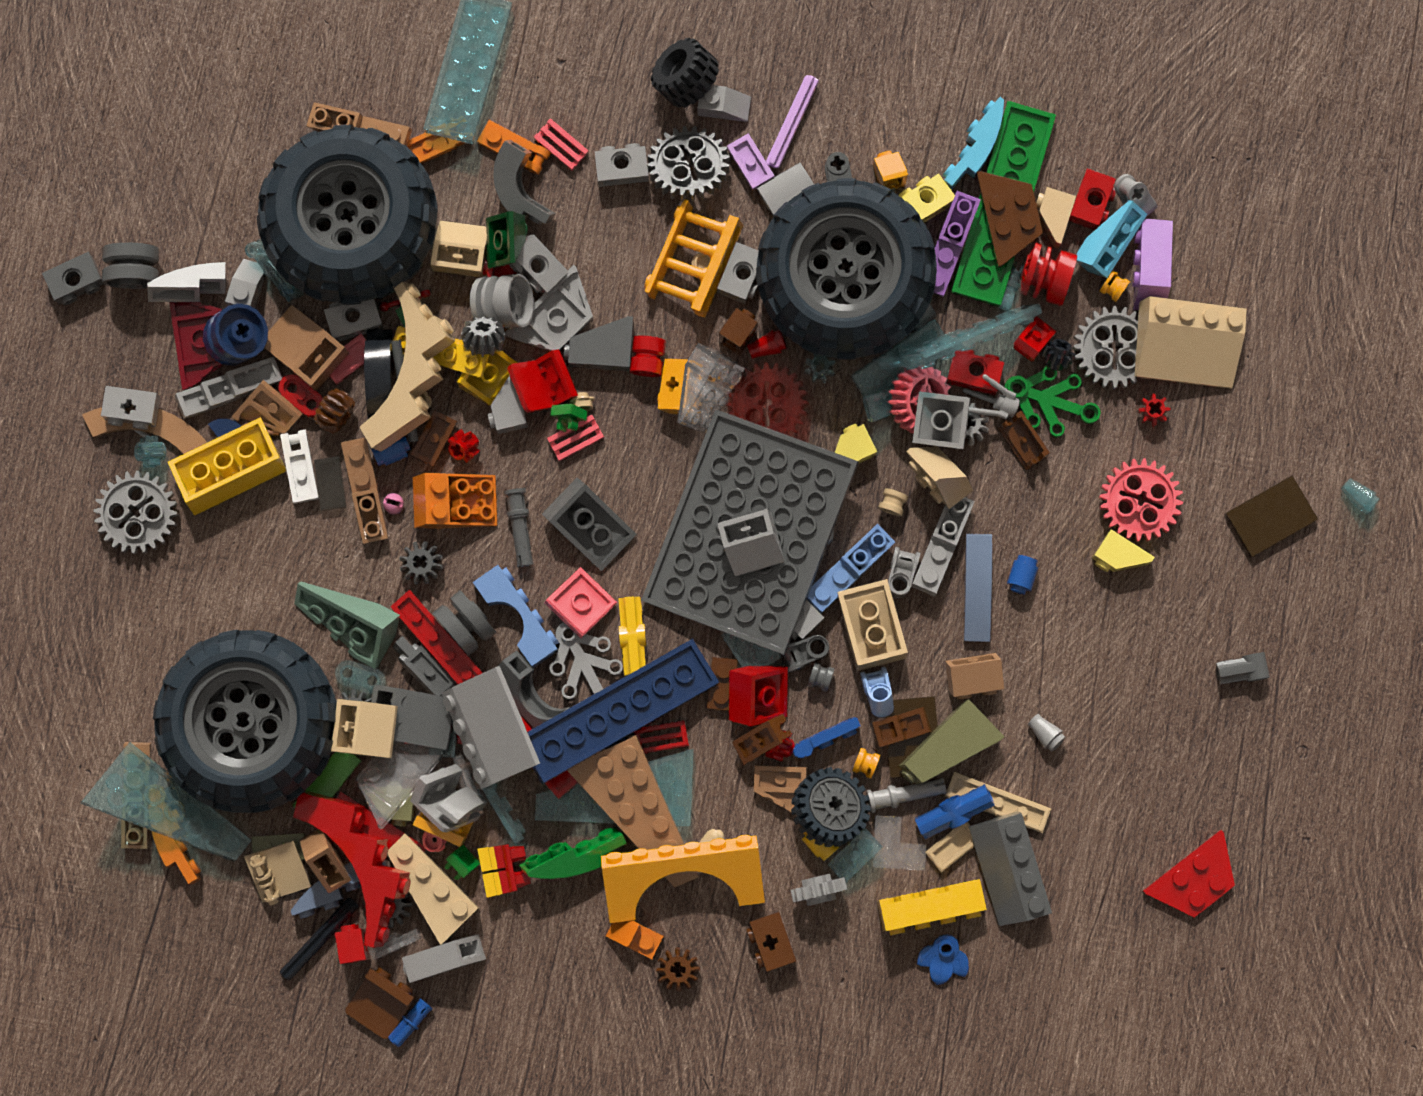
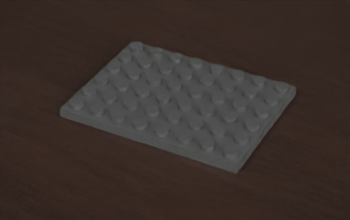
(734, 475)

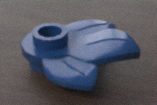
(942, 963)

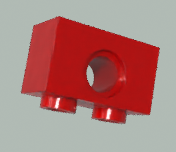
(1100, 186)
(961, 377)
(351, 944)

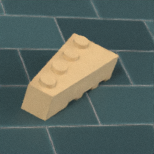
(432, 889)

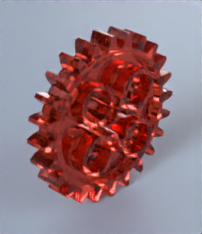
(790, 402)

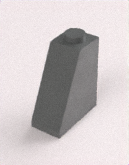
(602, 347)

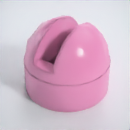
(392, 509)

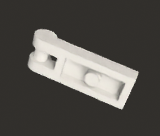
(299, 467)

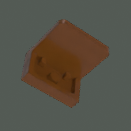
(380, 1002)

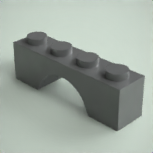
(519, 679)

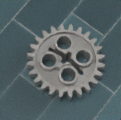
(1091, 346)
(151, 529)

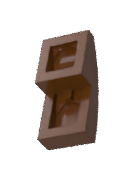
(901, 727)

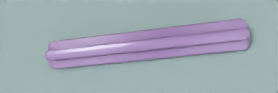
(792, 121)

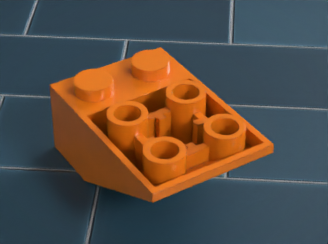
(454, 500)

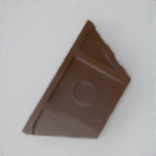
(1009, 214)

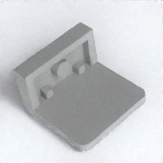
(432, 790)

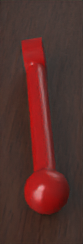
(384, 306)

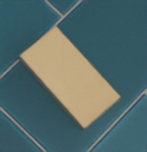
(951, 847)

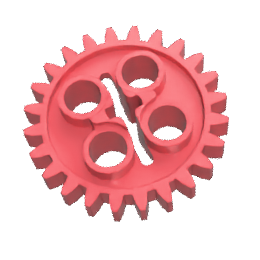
(1147, 477)

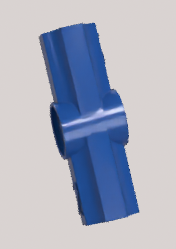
(954, 811)

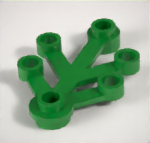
(1048, 399)

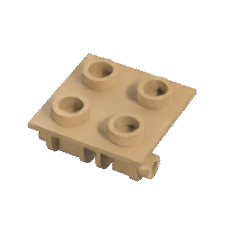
(277, 872)

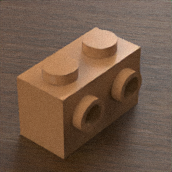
(974, 675)

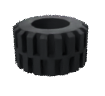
(684, 72)

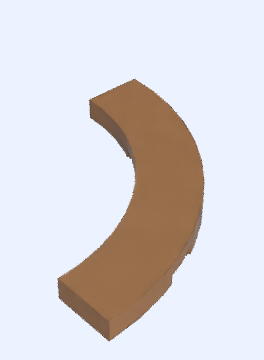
(167, 427)

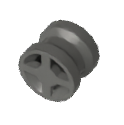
(820, 677)

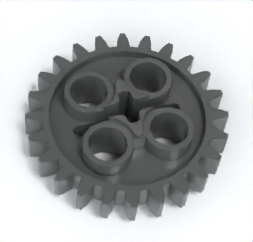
(710, 156)

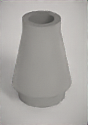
(1047, 733)

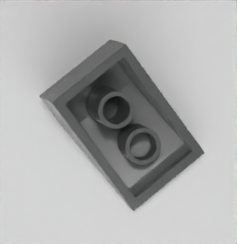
(589, 524)

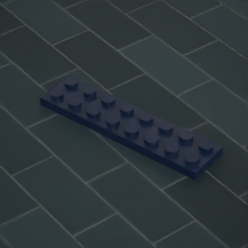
(620, 710)

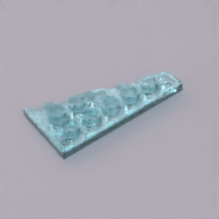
(946, 345)

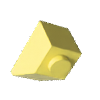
(856, 444)
(1120, 554)

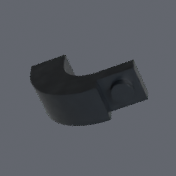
(377, 368)

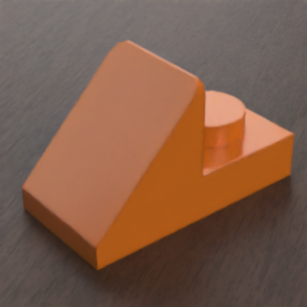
(635, 937)

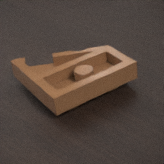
(778, 783)

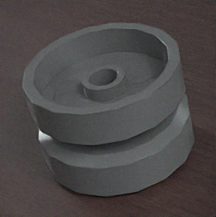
(129, 265)
(463, 623)

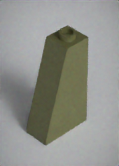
(953, 741)

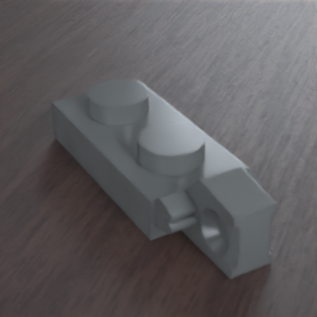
(423, 667)

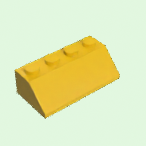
(227, 466)

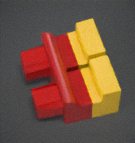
(499, 858)

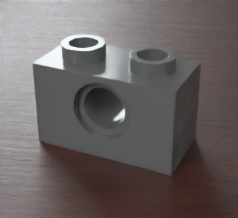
(59, 276)

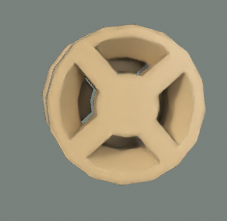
(893, 502)

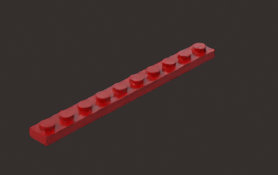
(455, 660)

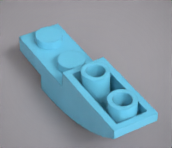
(982, 138)

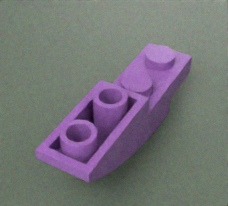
(953, 238)

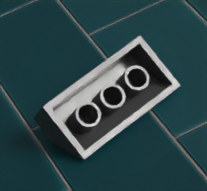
(1010, 869)

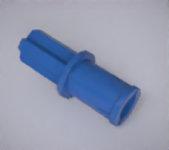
(409, 1023)

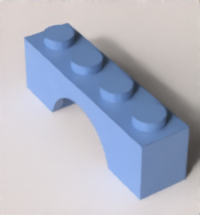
(497, 589)

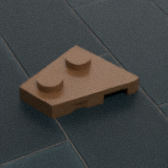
(270, 406)

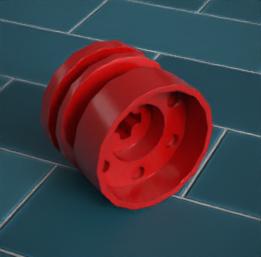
(1048, 274)

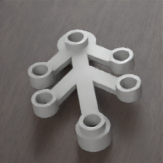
(582, 660)

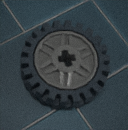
(827, 824)

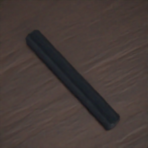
(319, 938)

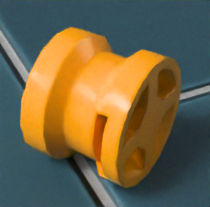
(1116, 288)
(866, 763)

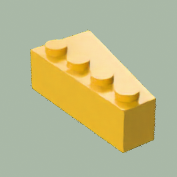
(930, 906)

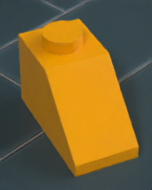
(890, 170)

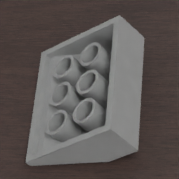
(490, 728)

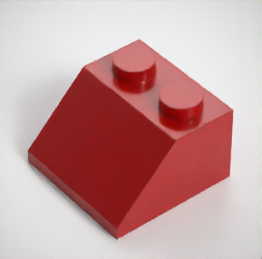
(757, 694)

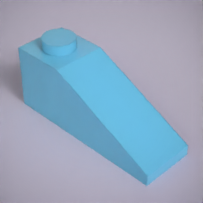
(1108, 242)

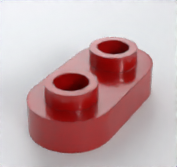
(301, 396)

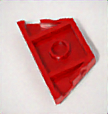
(1196, 879)

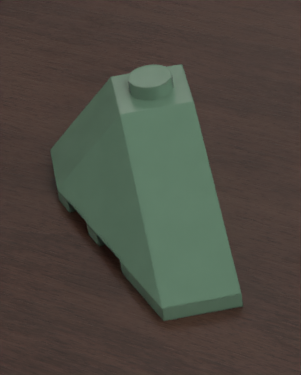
(358, 623)

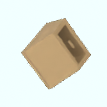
(459, 249)
(940, 474)
(364, 728)

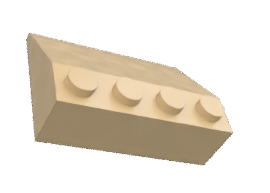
(1189, 342)

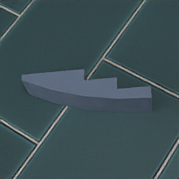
(978, 587)

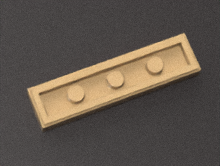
(1034, 814)

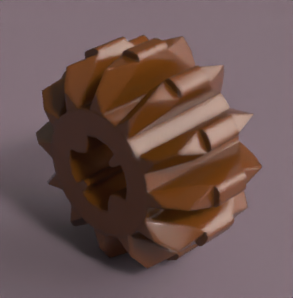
(334, 410)
(672, 976)

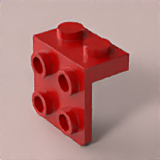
(542, 382)

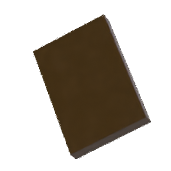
(1271, 516)
(901, 750)

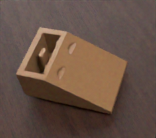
(305, 348)

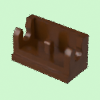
(1023, 440)
(761, 739)

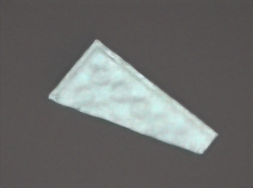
(672, 774)
(147, 796)

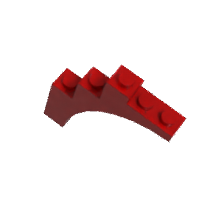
(366, 852)

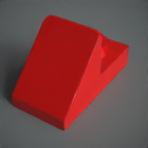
(1034, 339)

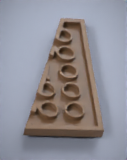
(630, 795)

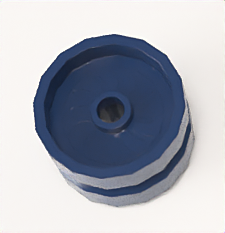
(235, 334)

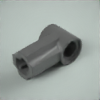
(1249, 668)

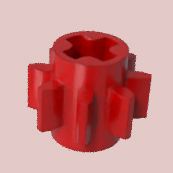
(1150, 404)
(463, 445)
(782, 750)

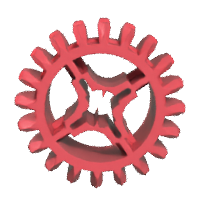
(907, 391)

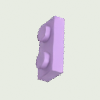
(750, 161)

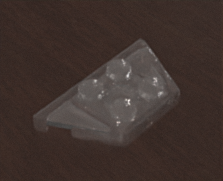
(392, 780)

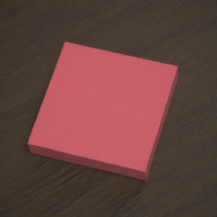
(580, 602)

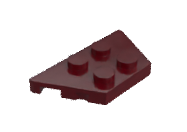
(188, 327)

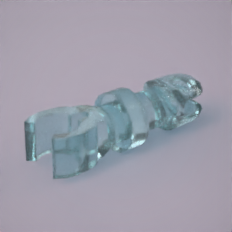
(1012, 287)

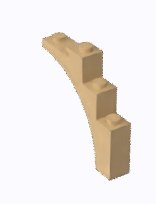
(419, 372)

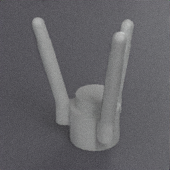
(1005, 404)

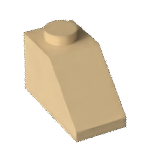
(1054, 213)

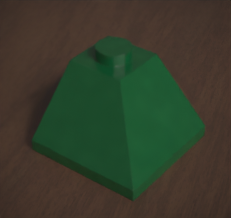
(505, 238)

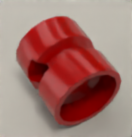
(648, 354)

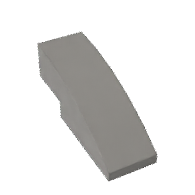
(188, 283)

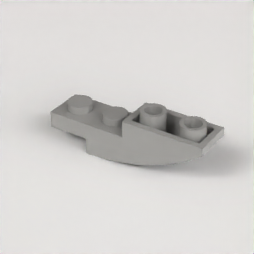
(942, 546)

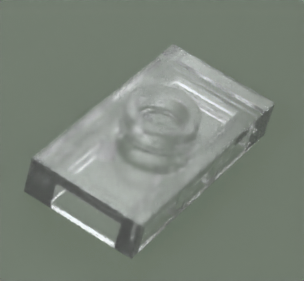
(395, 943)

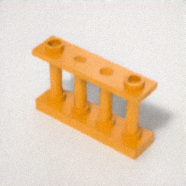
(710, 276)

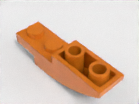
(174, 853)

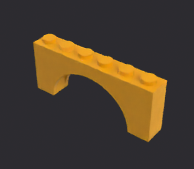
(631, 873)

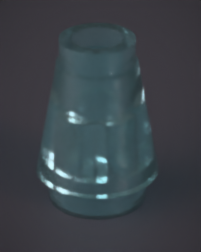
(1361, 496)

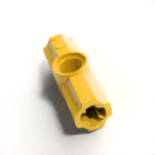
(632, 634)

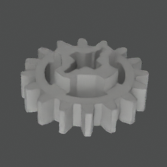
(818, 889)

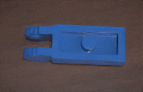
(824, 738)

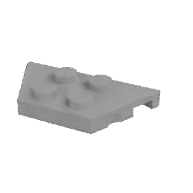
(556, 315)

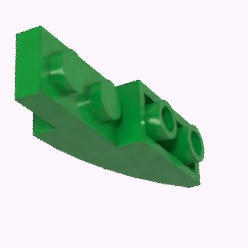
(564, 861)

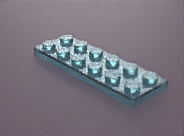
(467, 69)

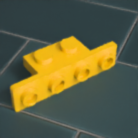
(453, 356)

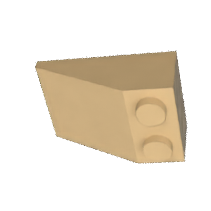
(872, 625)

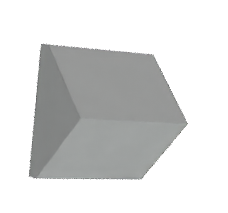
(941, 420)

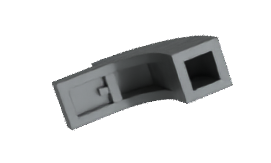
(509, 186)

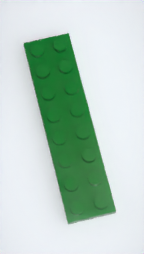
(1016, 156)

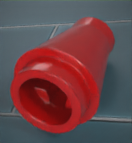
(768, 344)

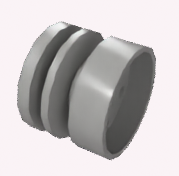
(503, 297)

